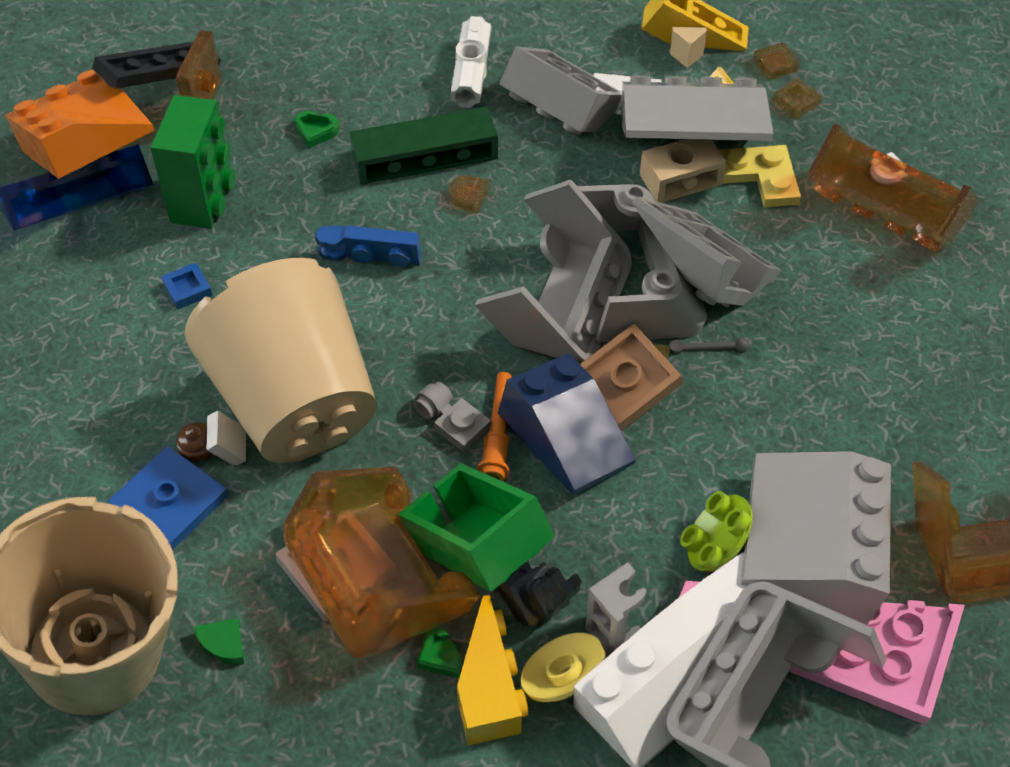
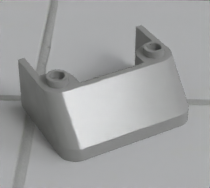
(587, 268)
(668, 300)
(747, 664)

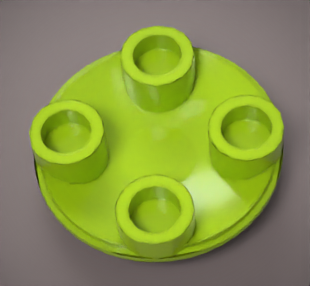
(718, 532)

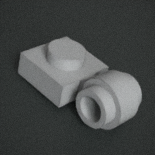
(457, 423)

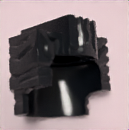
(538, 593)

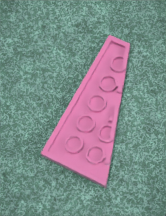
(917, 651)

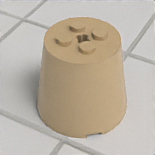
(285, 358)
(82, 576)

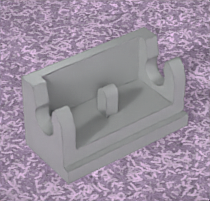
(610, 606)

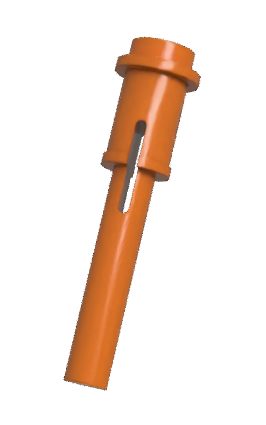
(496, 441)

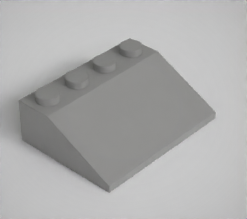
(695, 109)
(821, 529)

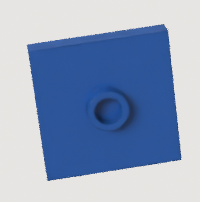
(172, 495)

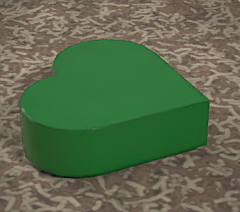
(316, 128)

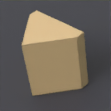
(687, 44)

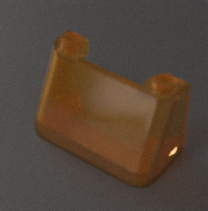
(366, 562)

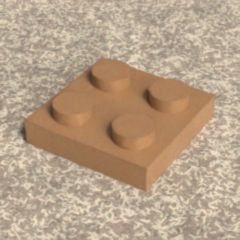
(631, 375)

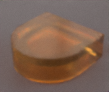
(468, 192)

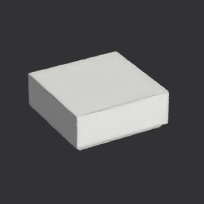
(226, 438)

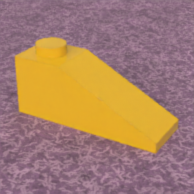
(722, 30)

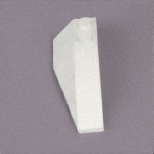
(638, 682)

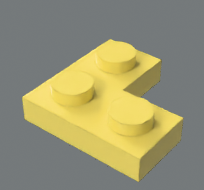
(768, 167)

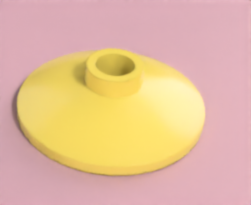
(560, 665)

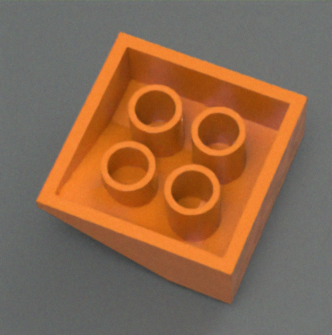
(76, 124)

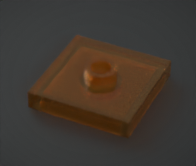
(200, 70)

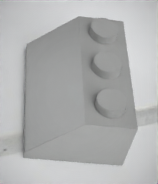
(560, 89)

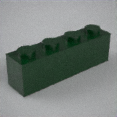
(424, 145)

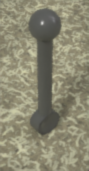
(677, 346)

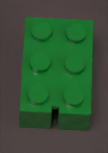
(193, 161)
(490, 526)

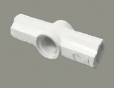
(470, 62)

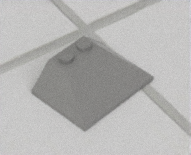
(707, 255)

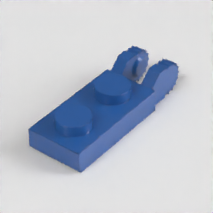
(369, 244)

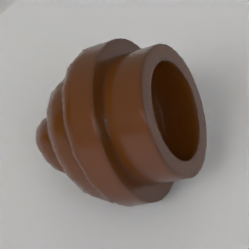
(193, 441)

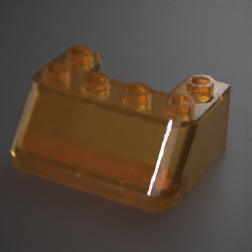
(916, 204)

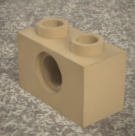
(682, 168)

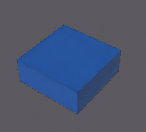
(186, 286)

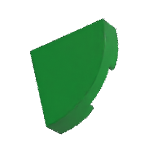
(222, 640)
(440, 654)

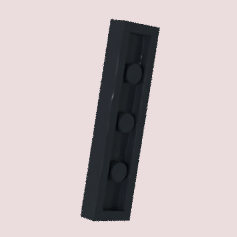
(142, 65)

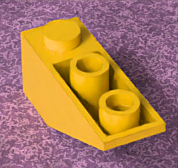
(485, 686)

